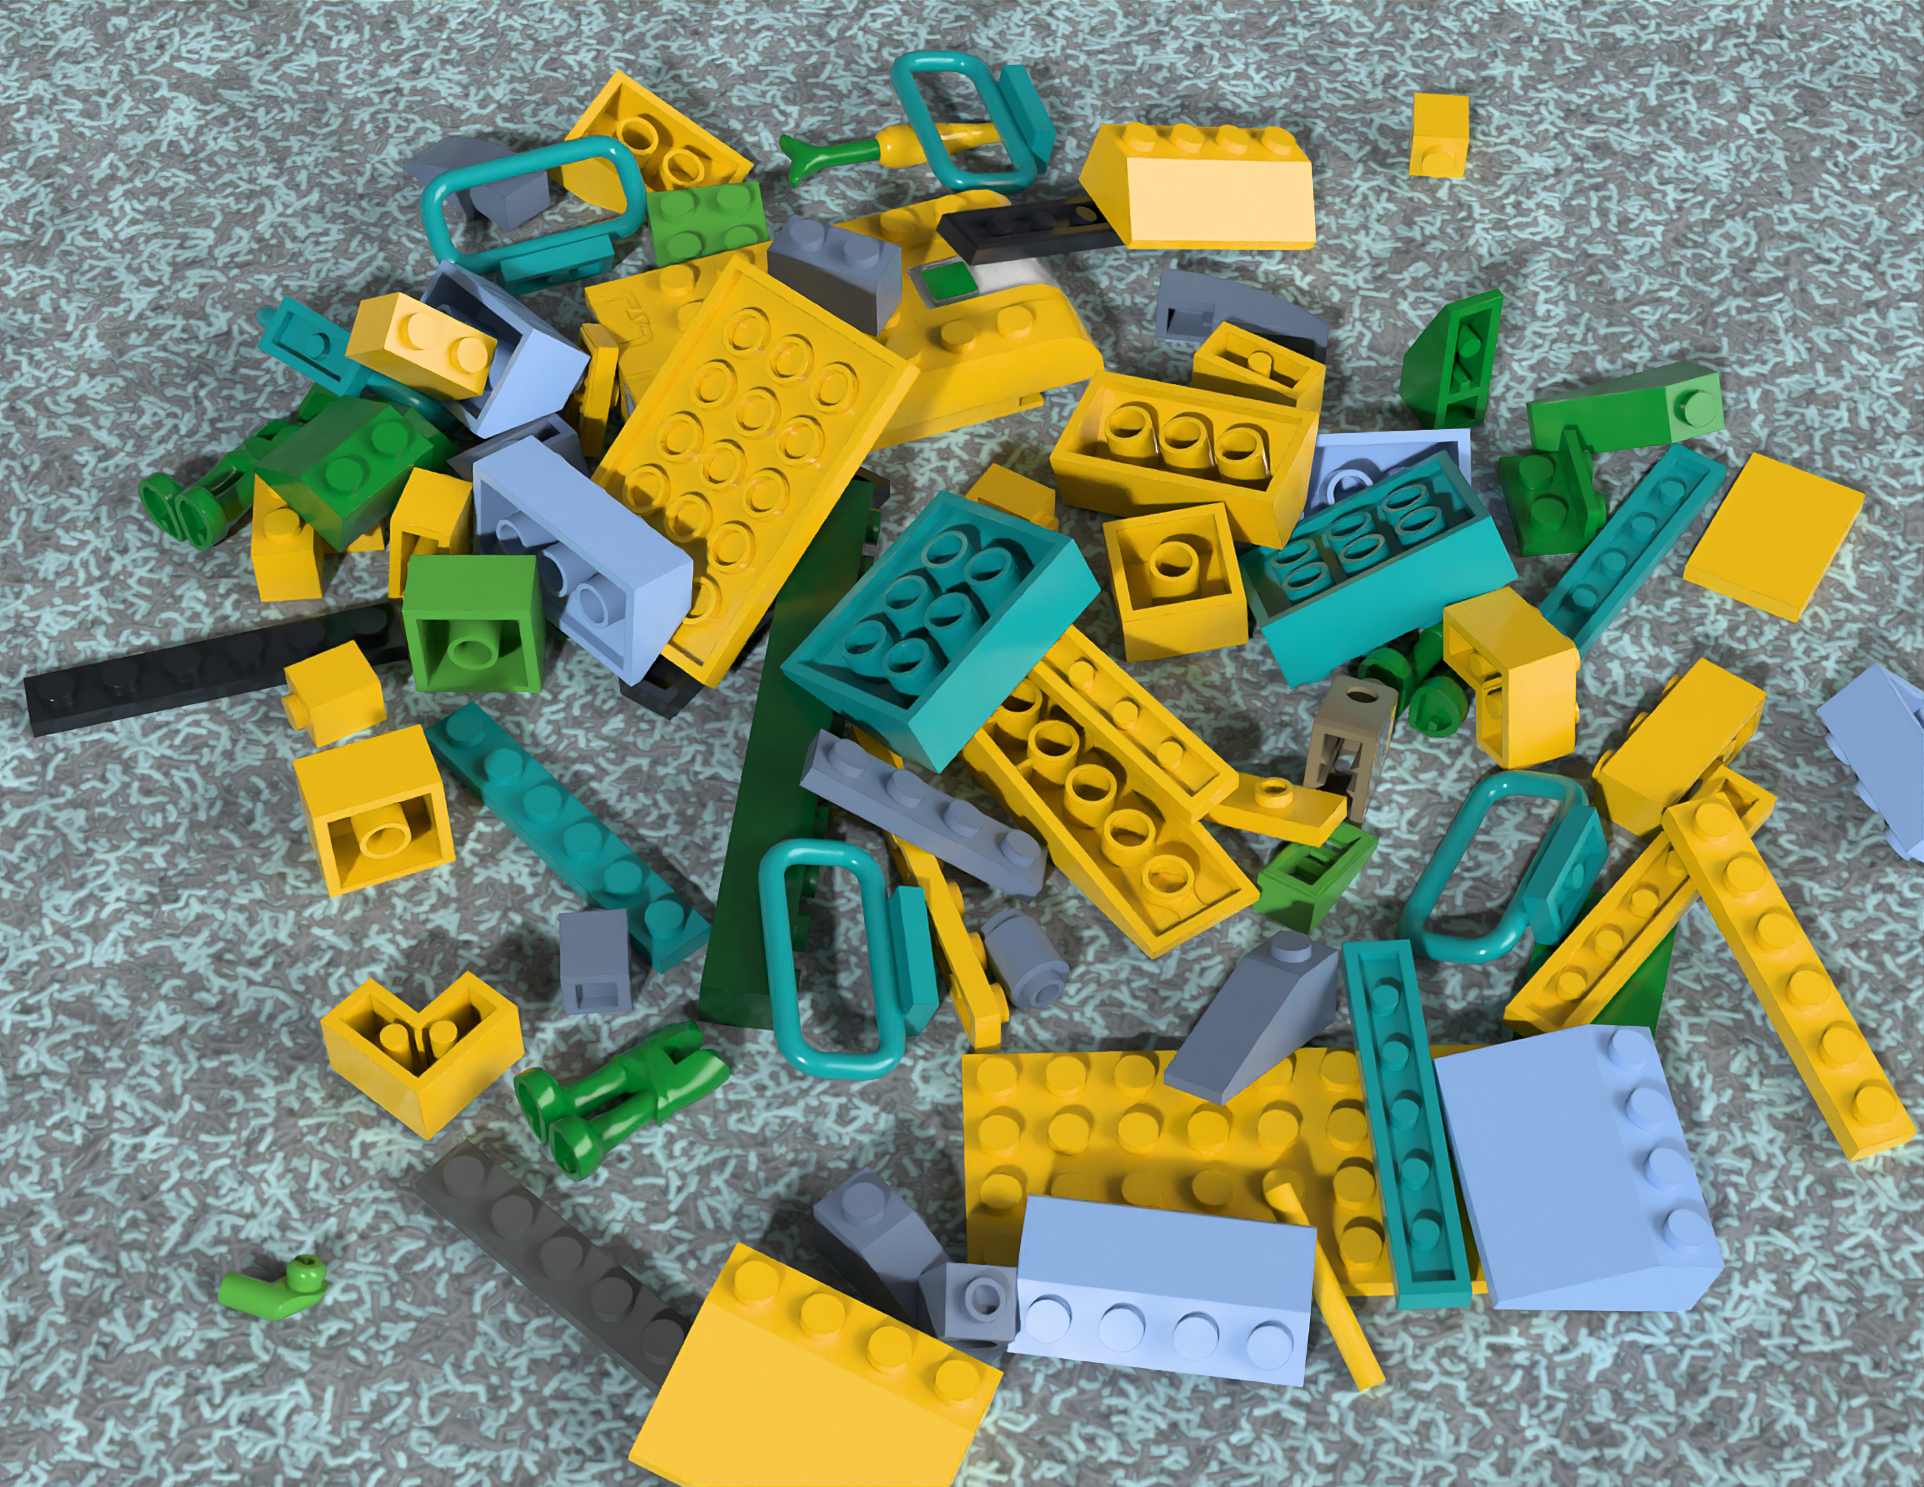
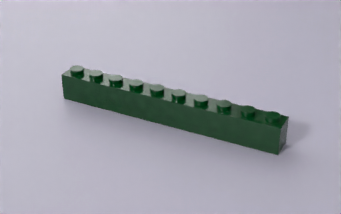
(769, 796)

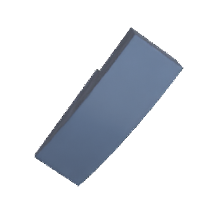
(504, 202)
(1196, 304)

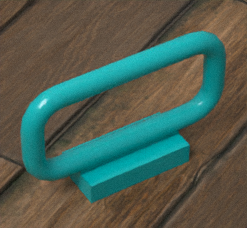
(1011, 107)
(549, 258)
(318, 351)
(1548, 892)
(897, 955)

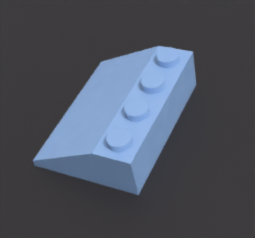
(1577, 1173)

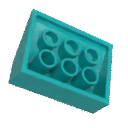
(1373, 569)
(944, 627)

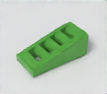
(1302, 904)

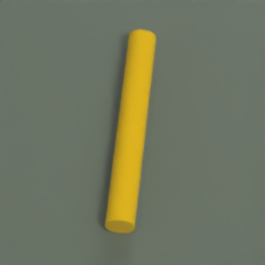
(1331, 1298)

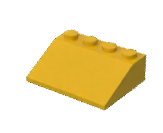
(809, 1391)

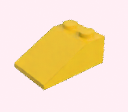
(665, 143)

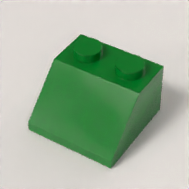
(346, 467)

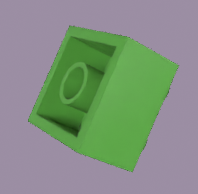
(704, 221)
(475, 623)

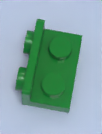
(1552, 499)

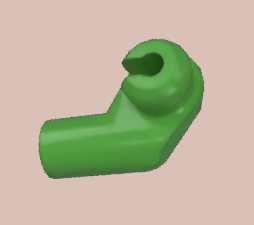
(280, 1298)

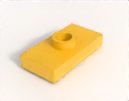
(599, 390)
(1280, 810)

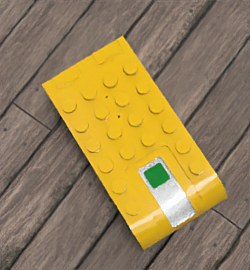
(976, 332)

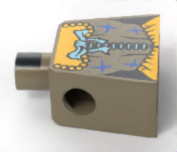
(1354, 722)

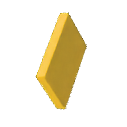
(1774, 537)

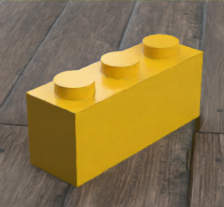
(1677, 747)

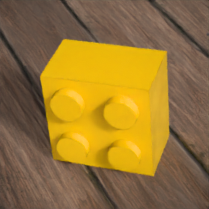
(1176, 583)
(375, 810)

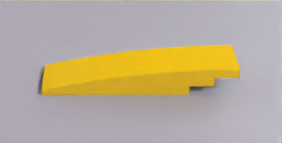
(1104, 824)

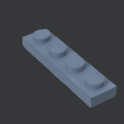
(924, 816)

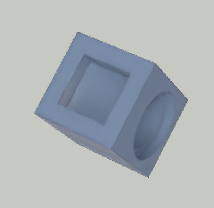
(595, 961)
(968, 1306)

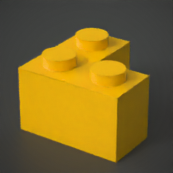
(290, 552)
(1519, 675)
(426, 1061)

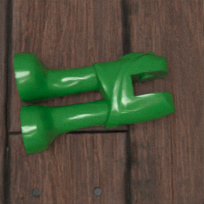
(220, 498)
(1436, 703)
(657, 1074)

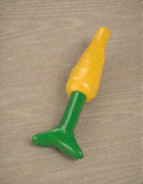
(891, 147)

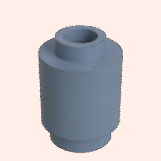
(1023, 959)

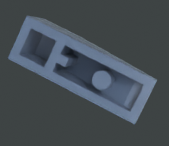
(1259, 1017)
(879, 1246)

